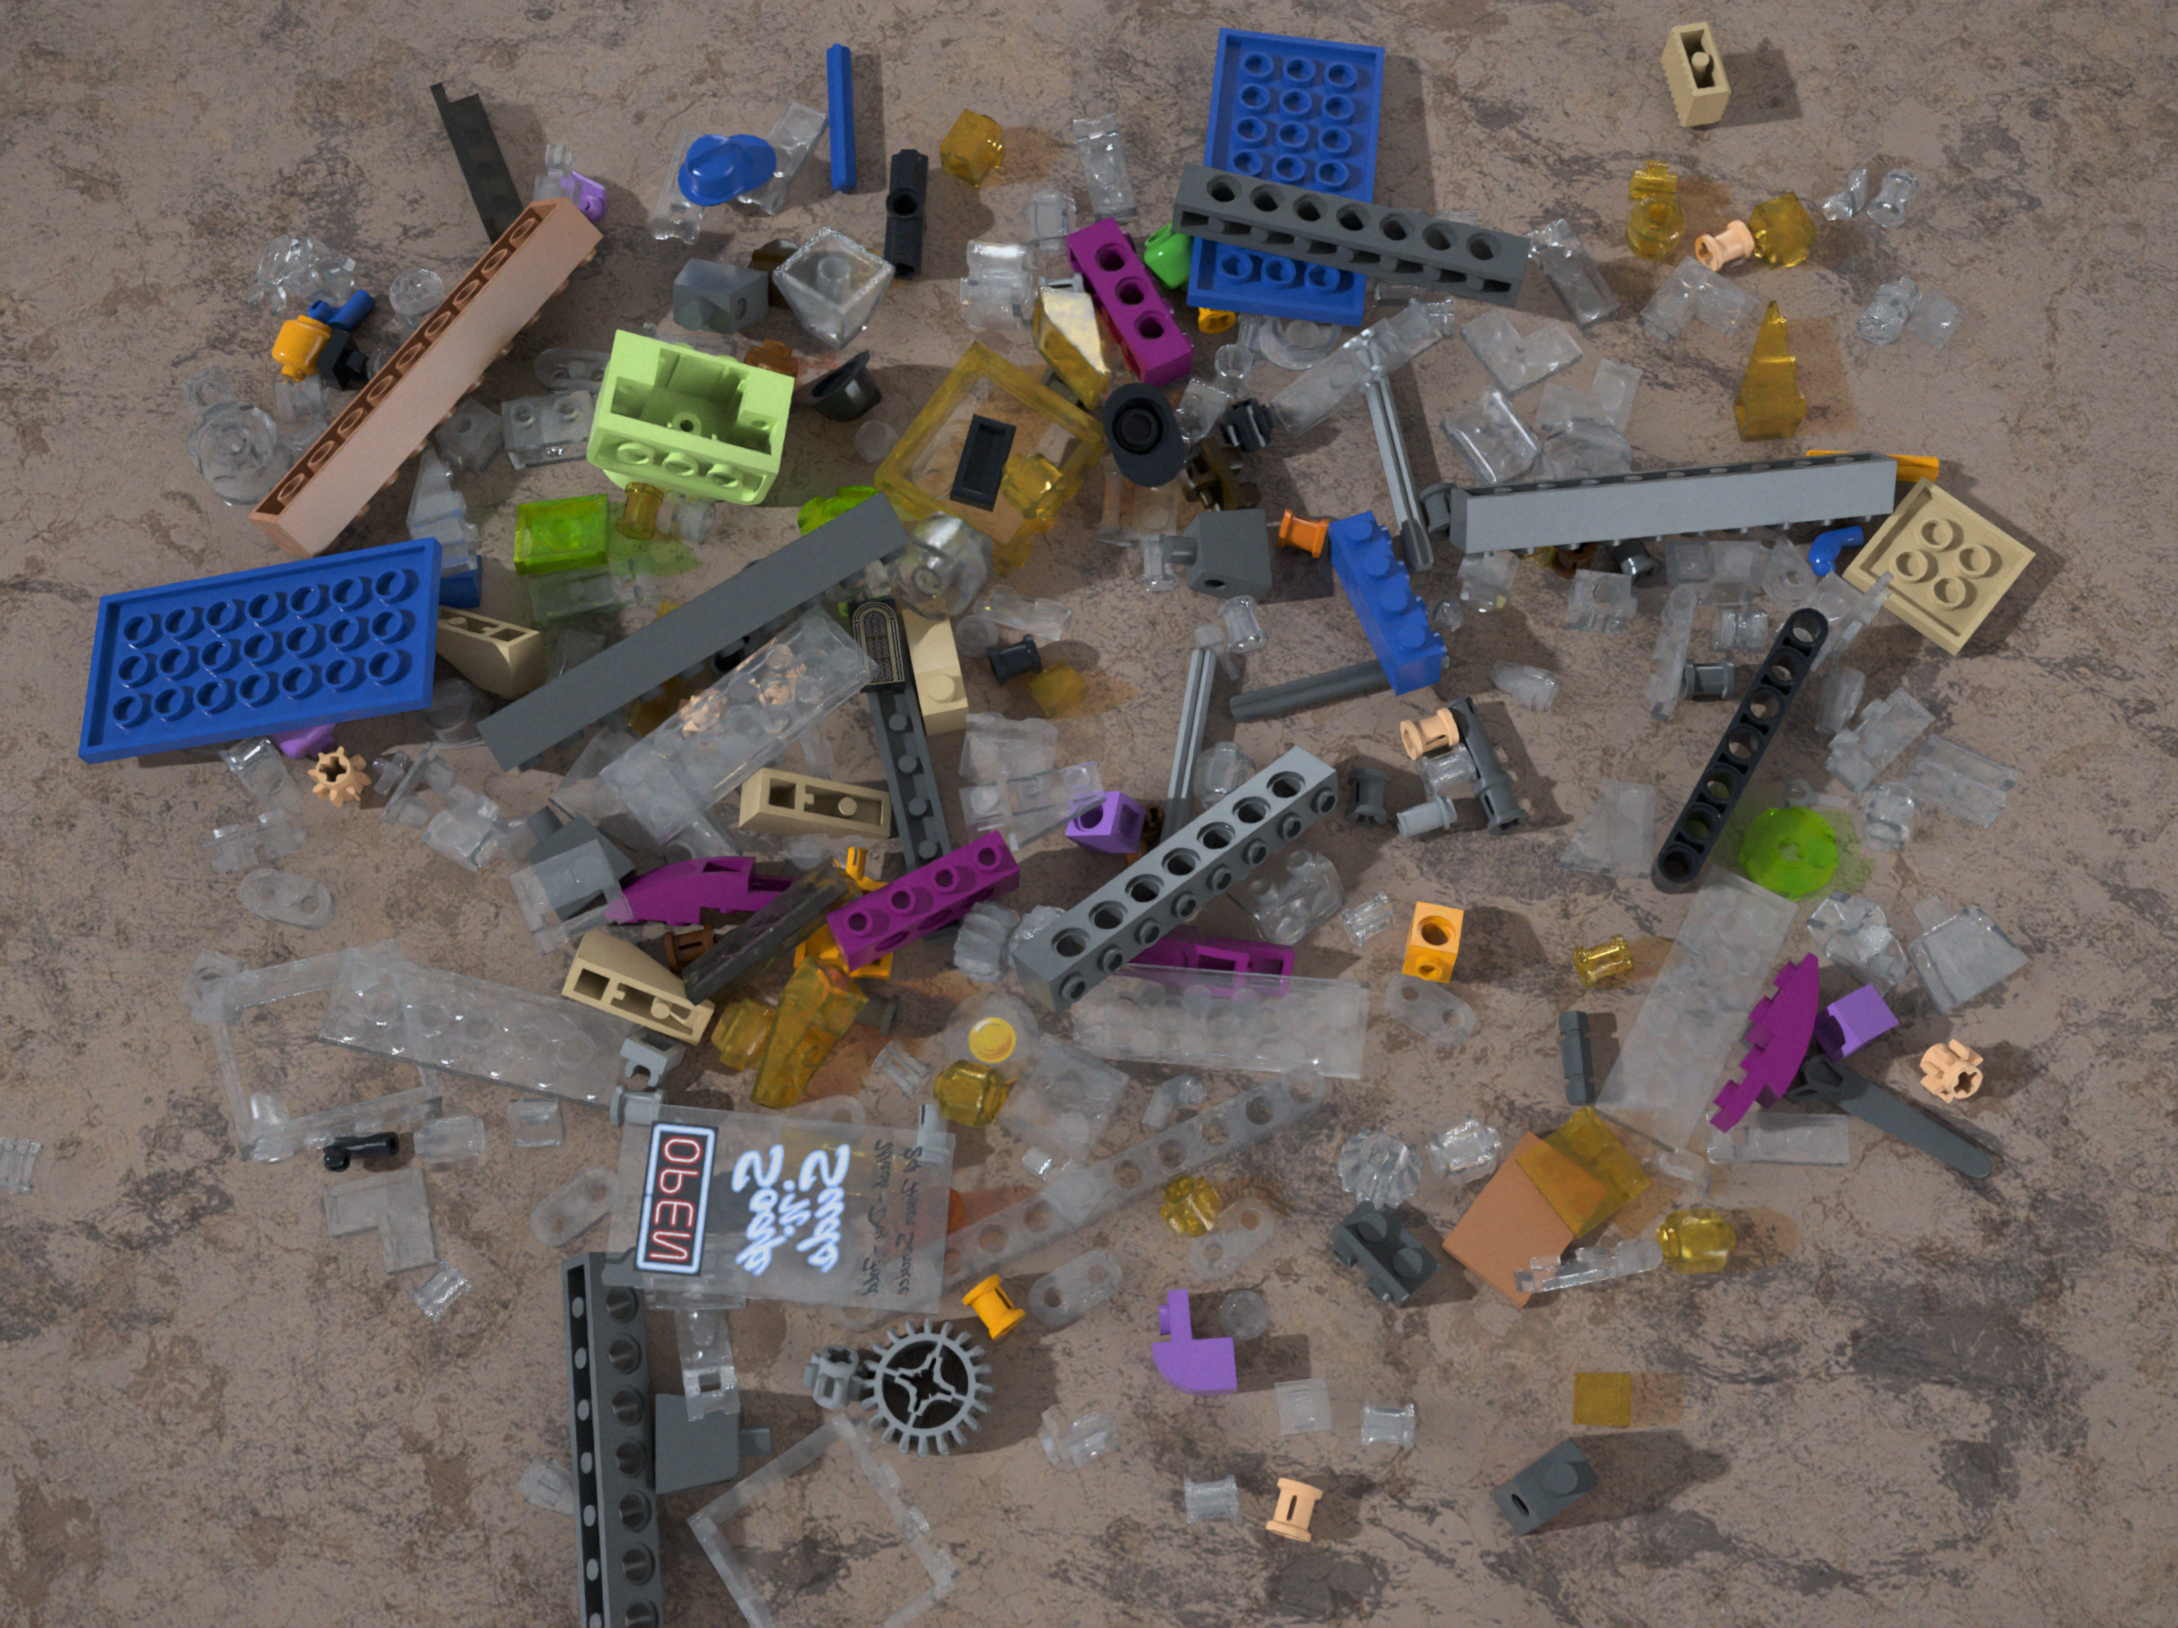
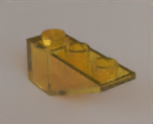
(1069, 341)
(1767, 394)
(806, 1027)

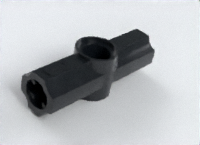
(906, 195)

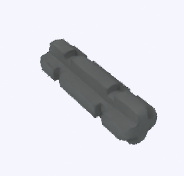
(1577, 1058)

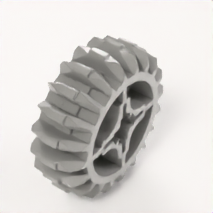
(935, 1363)

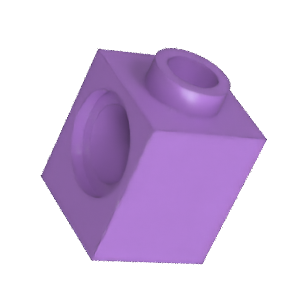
(1110, 826)
(1853, 1023)

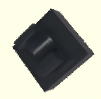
(342, 361)

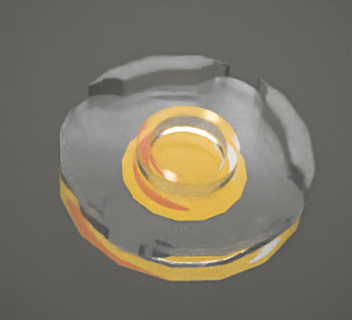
(992, 1032)

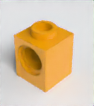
(1432, 942)

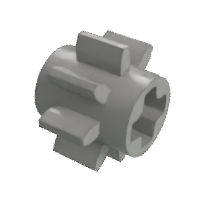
(835, 1376)

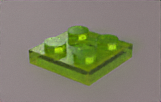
(562, 534)

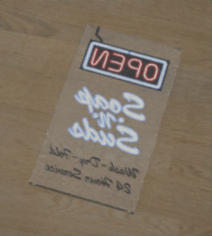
(780, 1209)

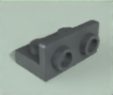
(1383, 1253)

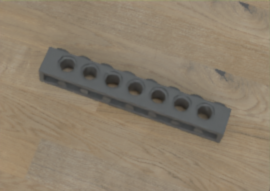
(1350, 235)
(1175, 879)
(600, 1438)

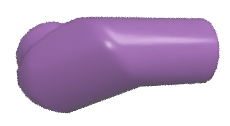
(592, 199)

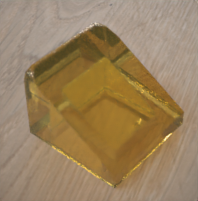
(1057, 688)
(1602, 1400)

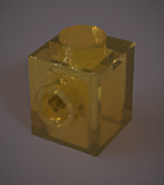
(972, 148)
(1781, 231)

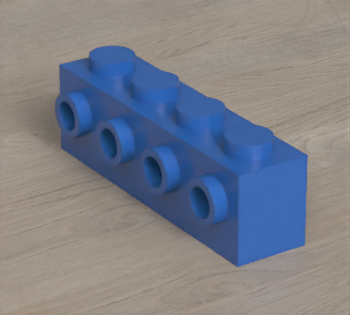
(1384, 602)

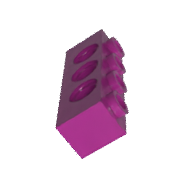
(1108, 246)
(923, 900)

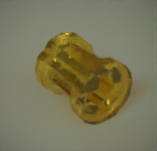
(639, 511)
(1620, 960)

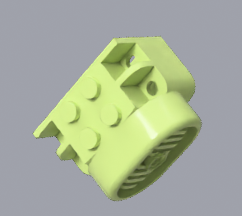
(689, 421)

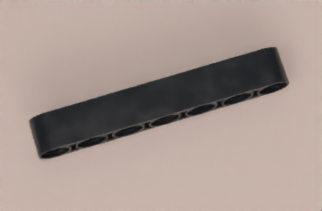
(1752, 733)

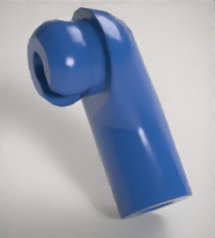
(345, 316)
(1828, 547)

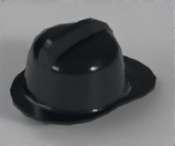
(841, 393)
(1143, 434)

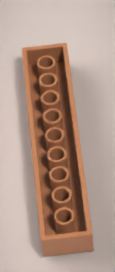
(426, 379)

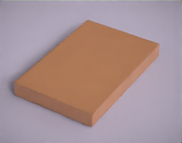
(1507, 1228)

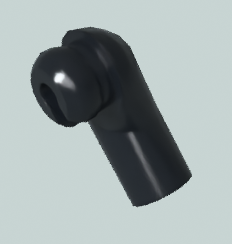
(351, 1147)

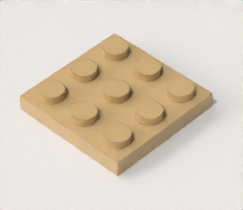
(1944, 565)

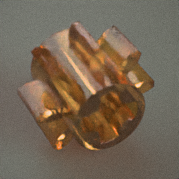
(773, 357)

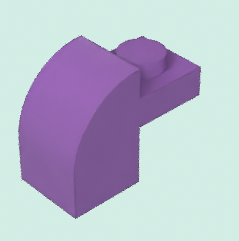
(1191, 1365)

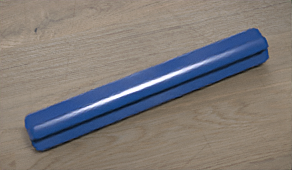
(841, 118)

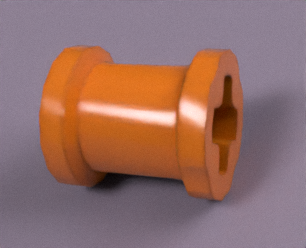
(1302, 533)

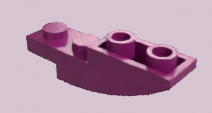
(686, 888)
(1190, 949)
(1778, 1040)

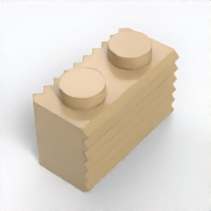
(1695, 74)

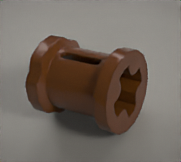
(1564, 559)
(687, 947)

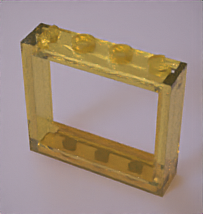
(974, 363)

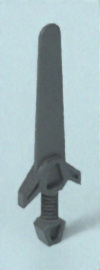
(1865, 1100)

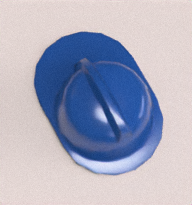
(725, 168)

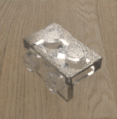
(1492, 439)

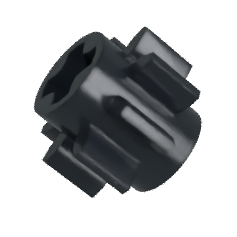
(1248, 425)

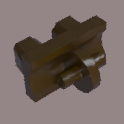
(1214, 479)

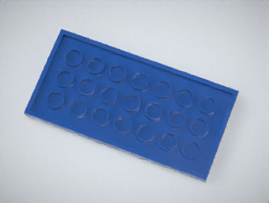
(1297, 118)
(263, 651)

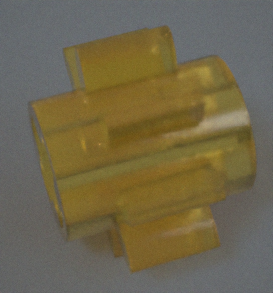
(1652, 181)
(1190, 1206)

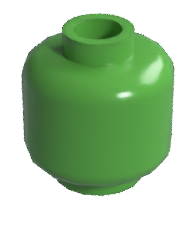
(1169, 258)

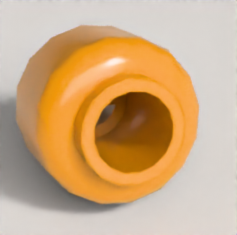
(300, 346)

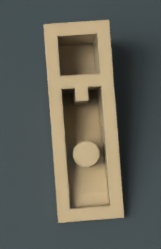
(491, 652)
(936, 673)
(804, 805)
(634, 987)

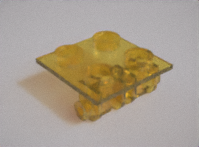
(1584, 1172)

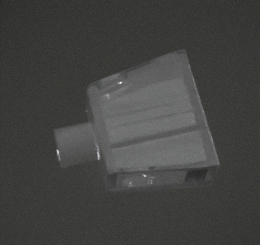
(1960, 953)

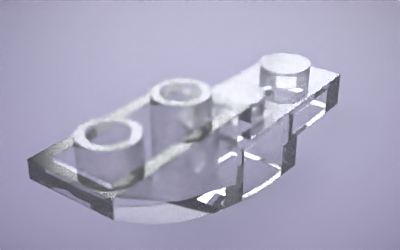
(1354, 368)

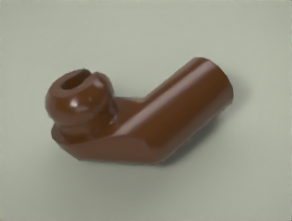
(1151, 828)

